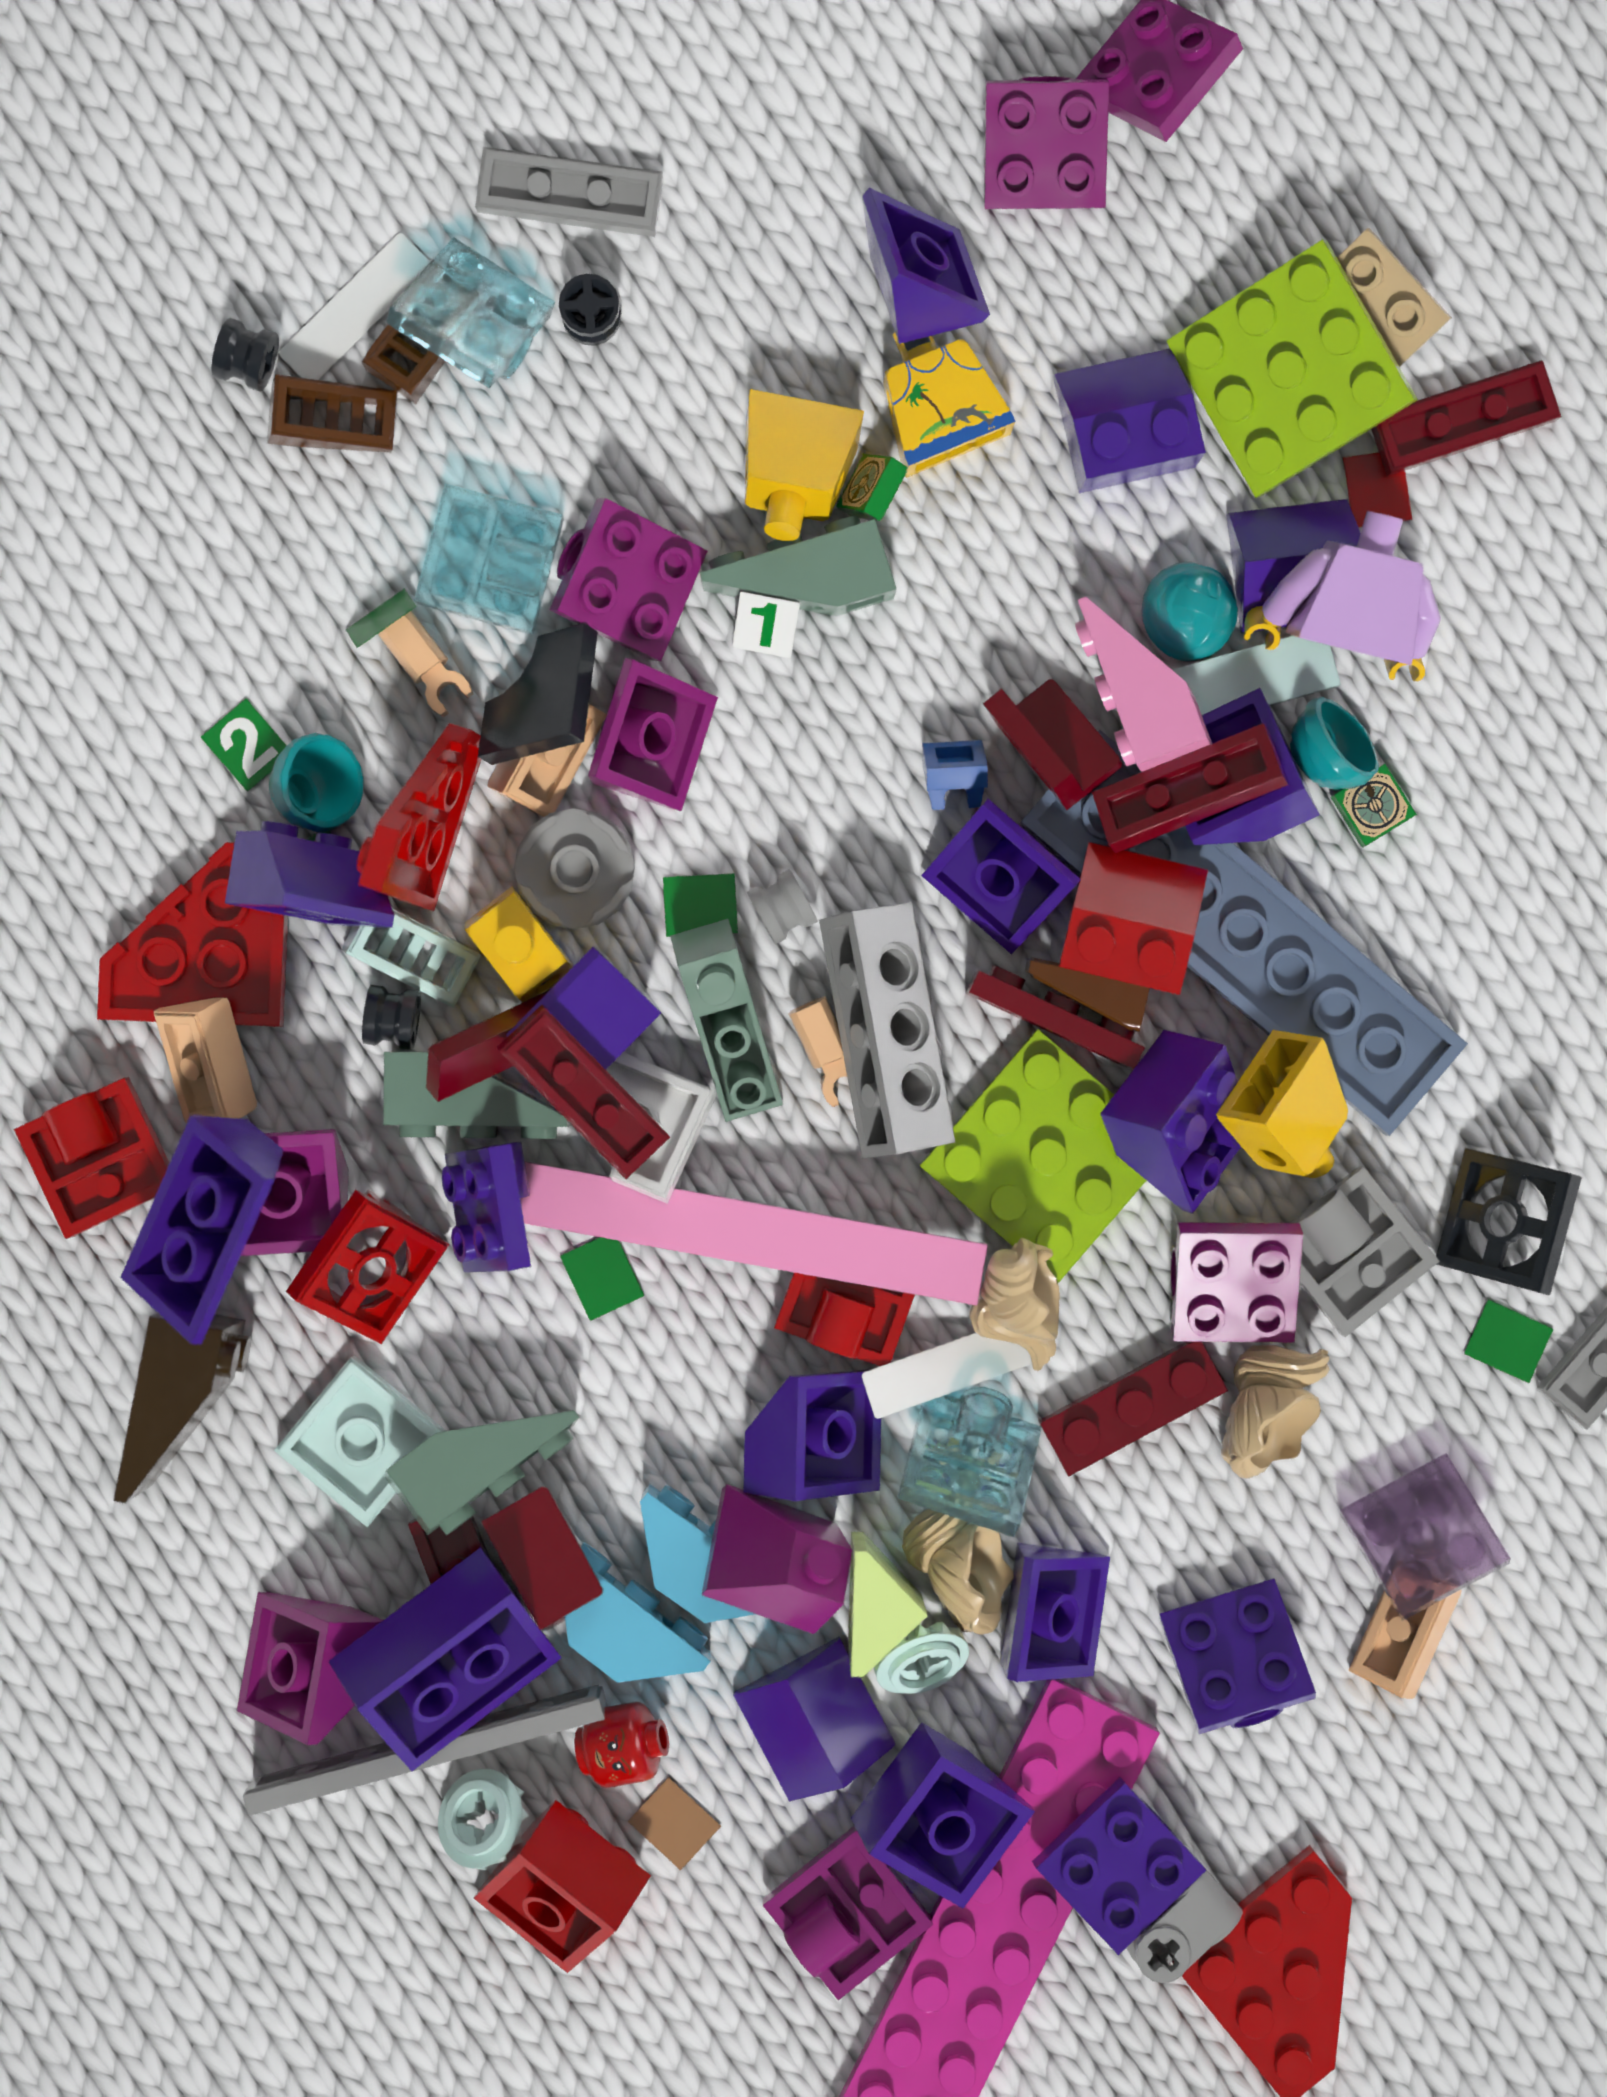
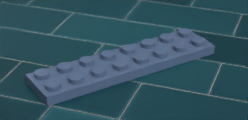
(1284, 964)

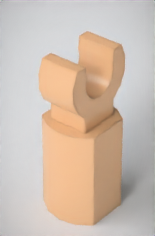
(422, 659)
(822, 1042)

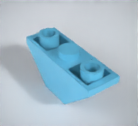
(680, 1553)
(628, 1635)

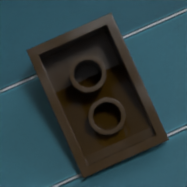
(174, 1394)

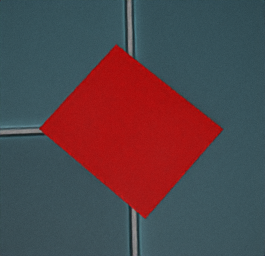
(1375, 491)

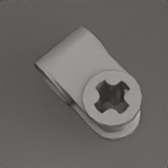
(1187, 1929)

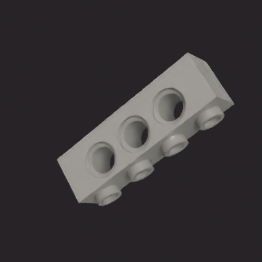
(866, 1009)

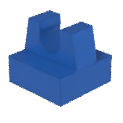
(955, 767)

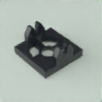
(1474, 1175)

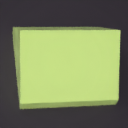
(881, 1606)

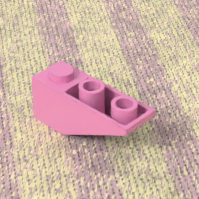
(1151, 699)

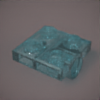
(471, 313)
(489, 559)
(971, 1459)

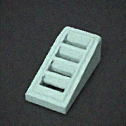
(457, 977)

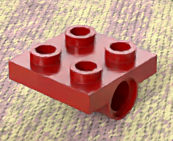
(95, 1156)
(845, 1317)

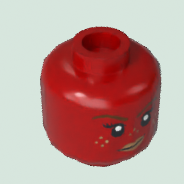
(622, 1746)

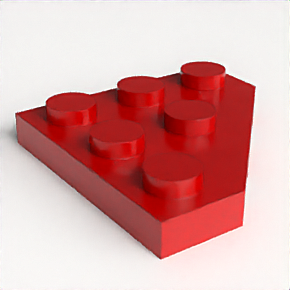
(422, 824)
(199, 951)
(1283, 1974)

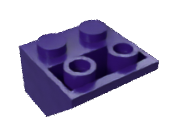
(1168, 1121)

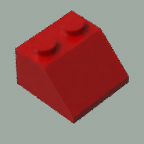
(1134, 918)
(563, 1887)

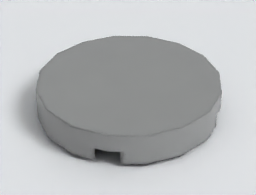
(574, 868)

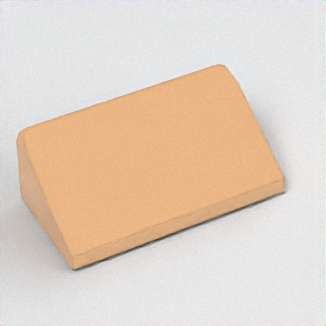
(543, 778)
(206, 1059)
(1398, 1651)

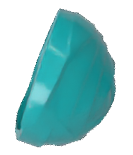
(1189, 611)
(1332, 746)
(316, 783)

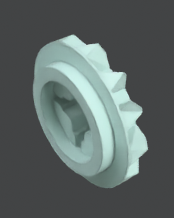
(940, 1656)
(470, 1798)

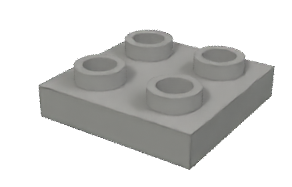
(1358, 1251)

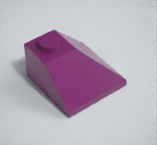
(776, 1561)
(288, 1668)

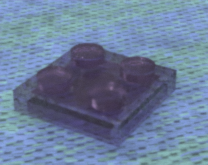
(1424, 1536)

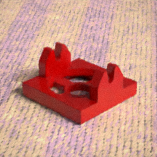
(379, 1316)

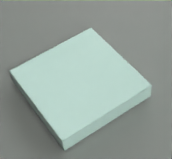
(354, 1437)

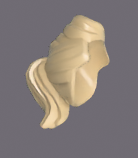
(1020, 1301)
(1271, 1406)
(962, 1567)

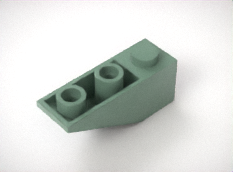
(824, 573)
(726, 1020)
(474, 1109)
(462, 1464)

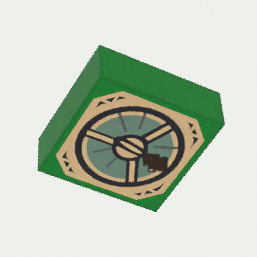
(872, 487)
(1374, 807)

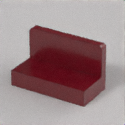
(1055, 741)
(543, 1558)

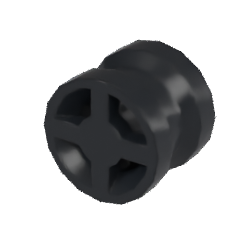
(587, 296)
(244, 354)
(391, 1017)

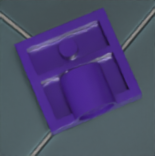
(487, 1207)
(1237, 1657)
(1119, 1865)

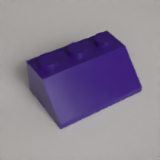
(201, 1220)
(444, 1660)

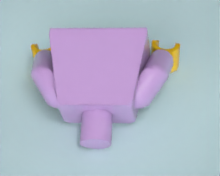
(1356, 600)

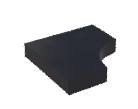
(546, 703)

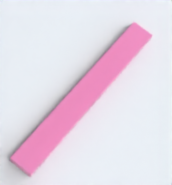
(757, 1234)

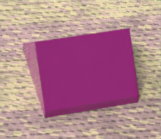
(652, 736)
(304, 1194)

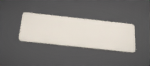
(354, 309)
(940, 1372)

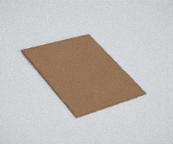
(674, 1823)

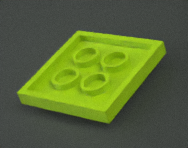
(1291, 369)
(1038, 1155)

